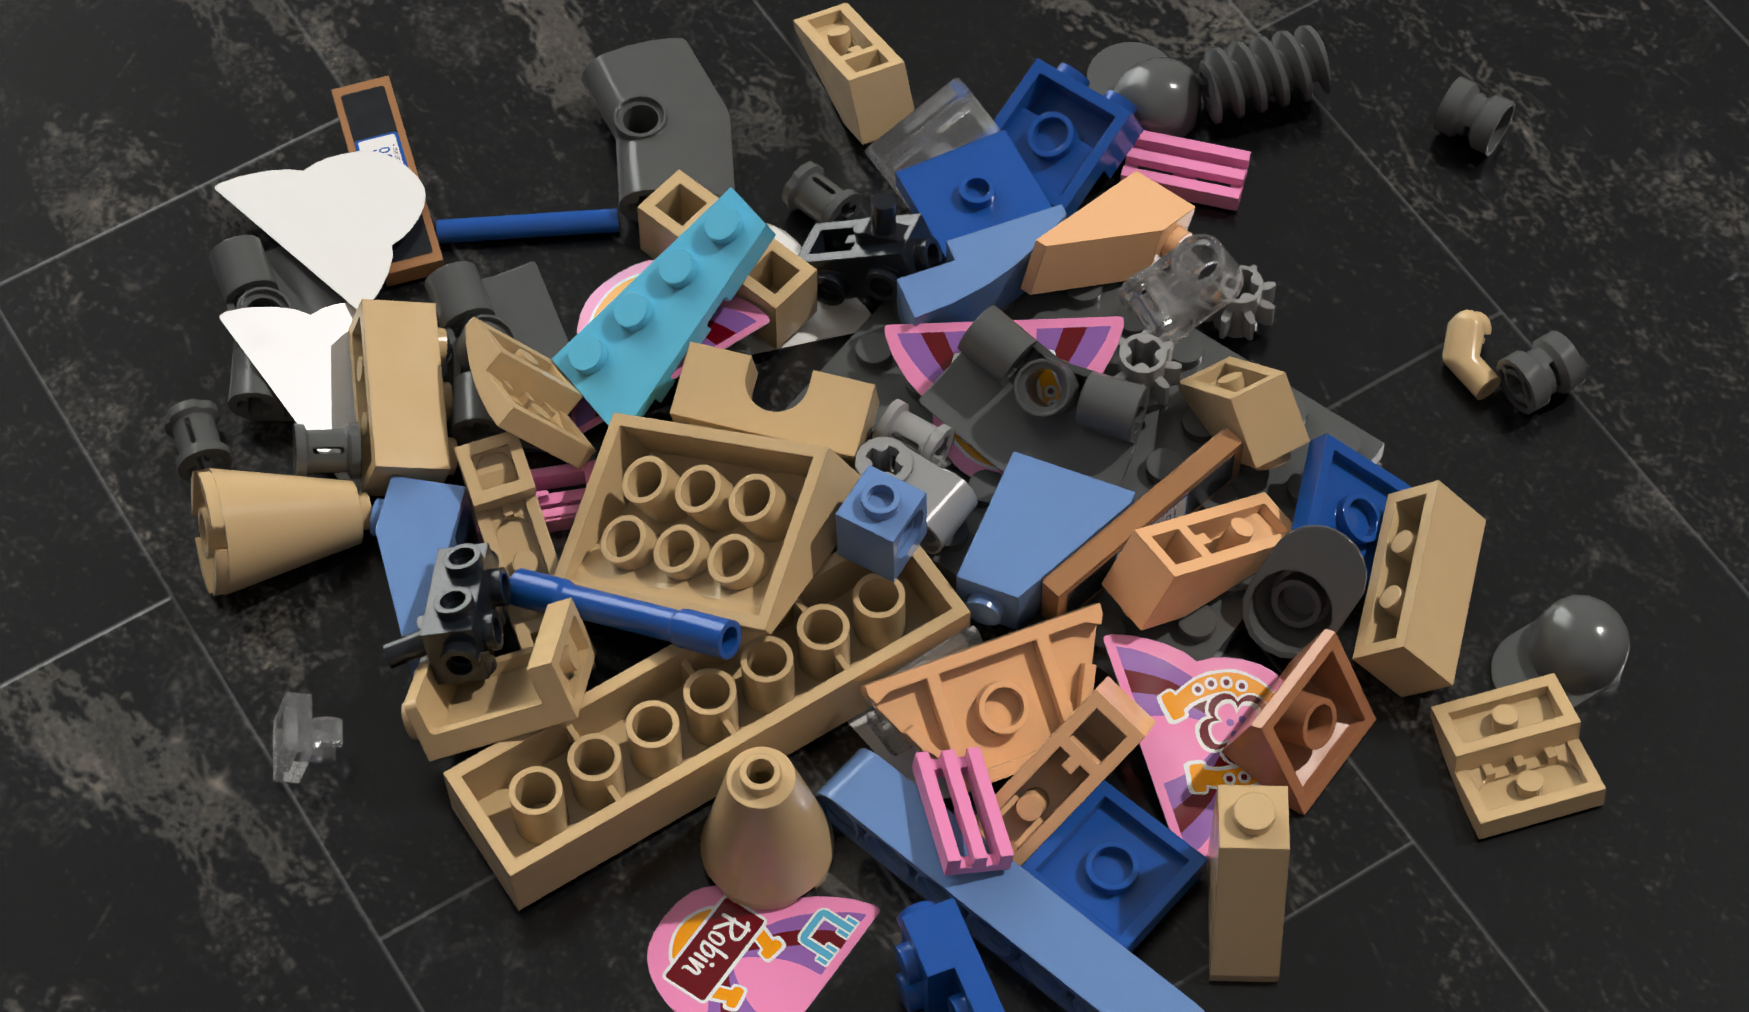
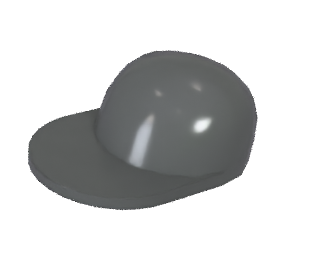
(1157, 85)
(1303, 588)
(1573, 638)

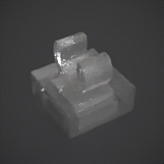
(301, 738)

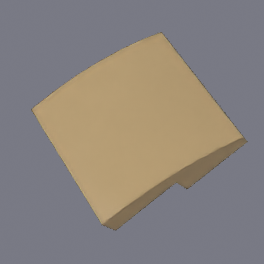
(526, 393)
(1517, 756)

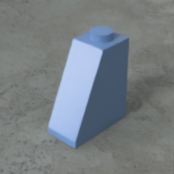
(1027, 532)

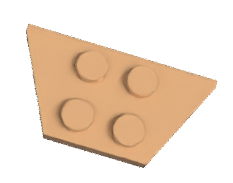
(996, 693)

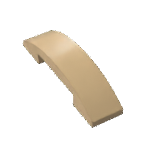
(509, 517)

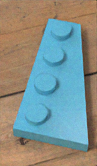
(644, 333)

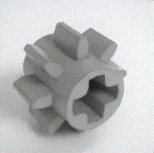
(1248, 308)
(1146, 362)

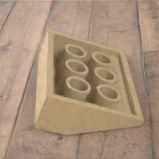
(706, 519)

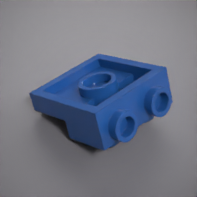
(1068, 131)
(941, 962)

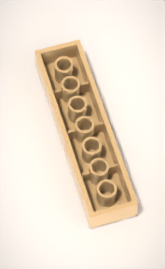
(673, 723)

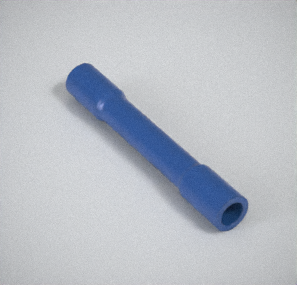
(683, 627)

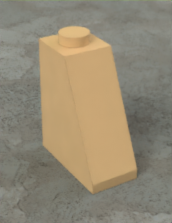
(1247, 882)

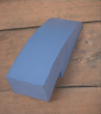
(978, 272)

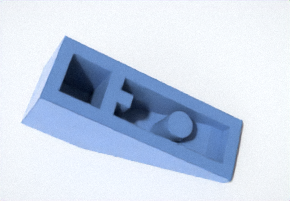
(410, 529)

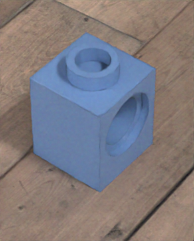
(881, 523)

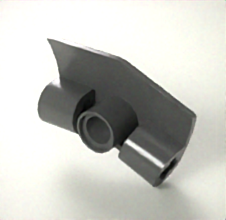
(661, 118)
(262, 279)
(509, 302)
(997, 410)

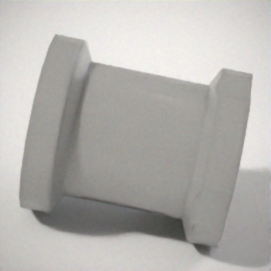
(915, 433)

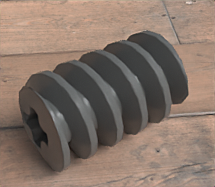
(1263, 69)

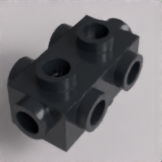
(869, 253)
(460, 617)

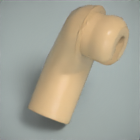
(1463, 350)

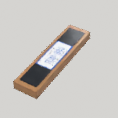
(374, 123)
(1174, 496)

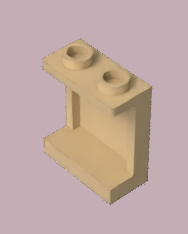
(523, 695)

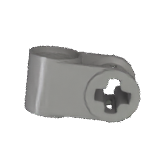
(948, 495)

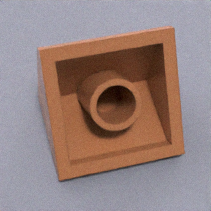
(1304, 723)

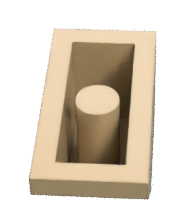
(1252, 404)

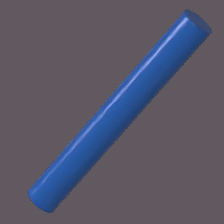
(527, 225)

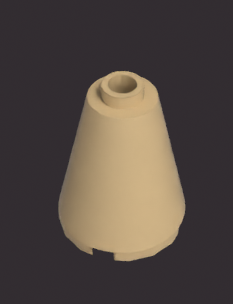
(270, 524)
(766, 833)

